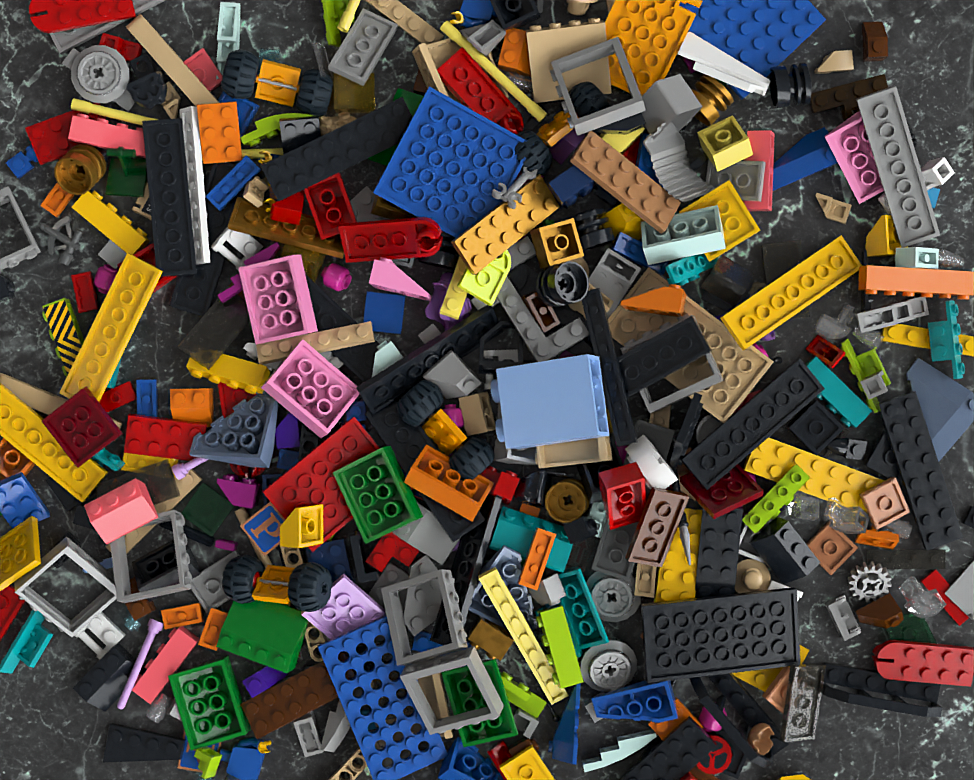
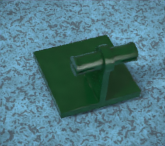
(125, 174)

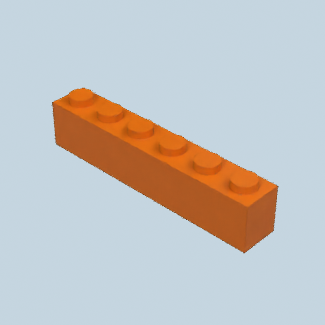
(916, 281)

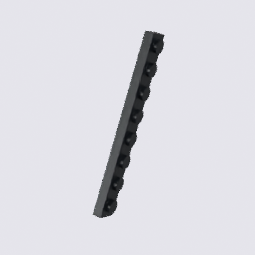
(610, 370)

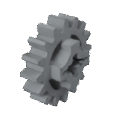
(872, 581)

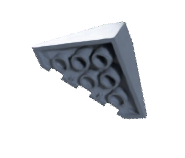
(944, 404)
(243, 436)
(509, 567)

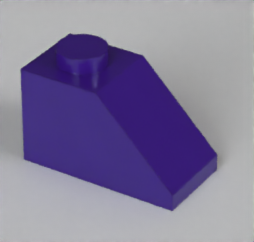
(288, 432)
(262, 680)

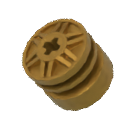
(711, 96)
(80, 169)
(557, 499)

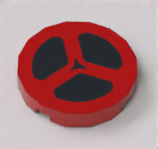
(718, 758)

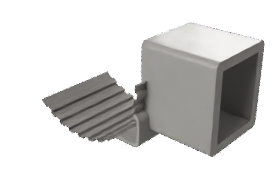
(668, 109)

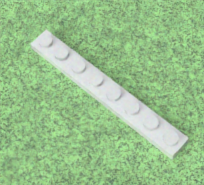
(196, 183)

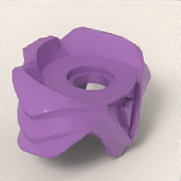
(433, 308)

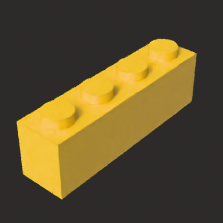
(110, 223)
(232, 372)

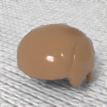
(760, 738)

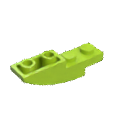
(268, 128)

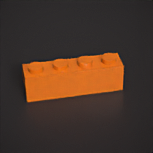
(436, 479)

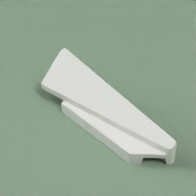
(721, 65)

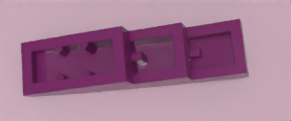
(265, 255)

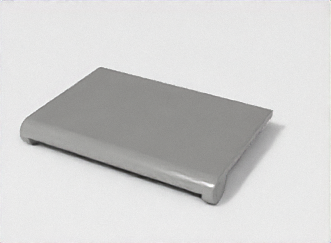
(962, 591)

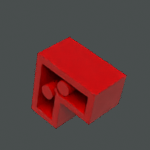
(504, 483)
(390, 546)

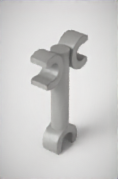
(510, 194)

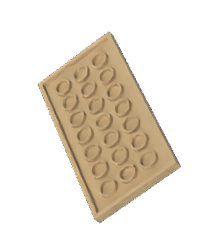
(738, 368)

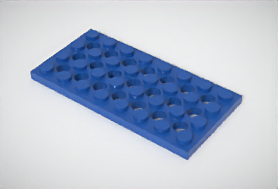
(352, 704)

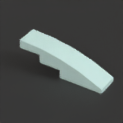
(228, 32)
(626, 746)

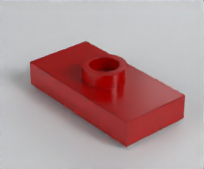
(85, 292)
(118, 397)

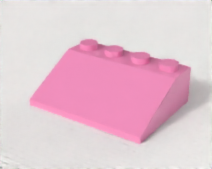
(855, 157)
(389, 277)
(278, 299)
(311, 389)

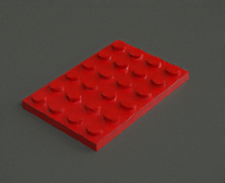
(313, 480)

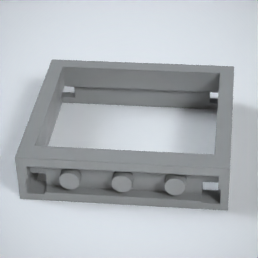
(606, 115)
(28, 252)
(684, 393)
(120, 562)
(49, 612)
(397, 623)
(443, 663)

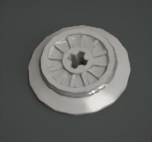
(103, 88)
(616, 608)
(613, 654)

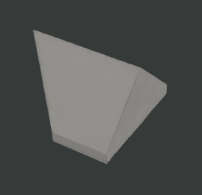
(484, 36)

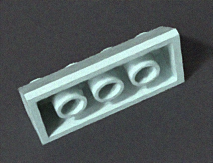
(685, 236)

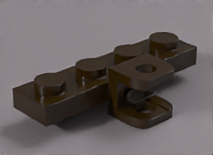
(846, 95)

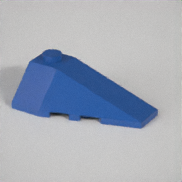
(803, 159)
(638, 702)
(565, 735)
(467, 764)

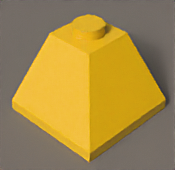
(624, 221)
(882, 238)
(303, 527)

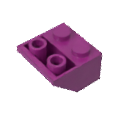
(240, 492)

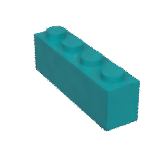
(838, 395)

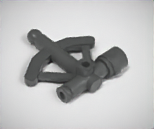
(71, 242)

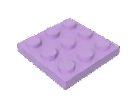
(346, 609)

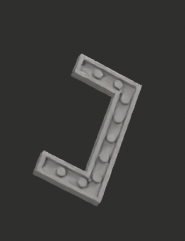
(541, 347)

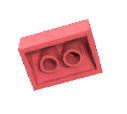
(121, 510)

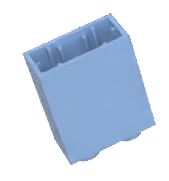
(550, 402)

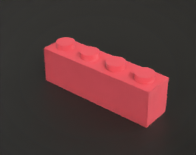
(105, 135)
(763, 150)
(166, 663)

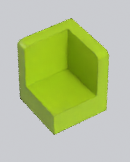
(208, 762)

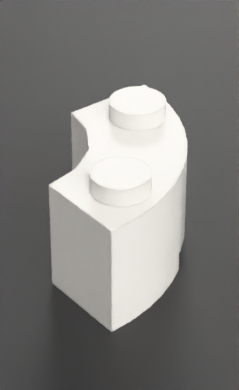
(651, 463)

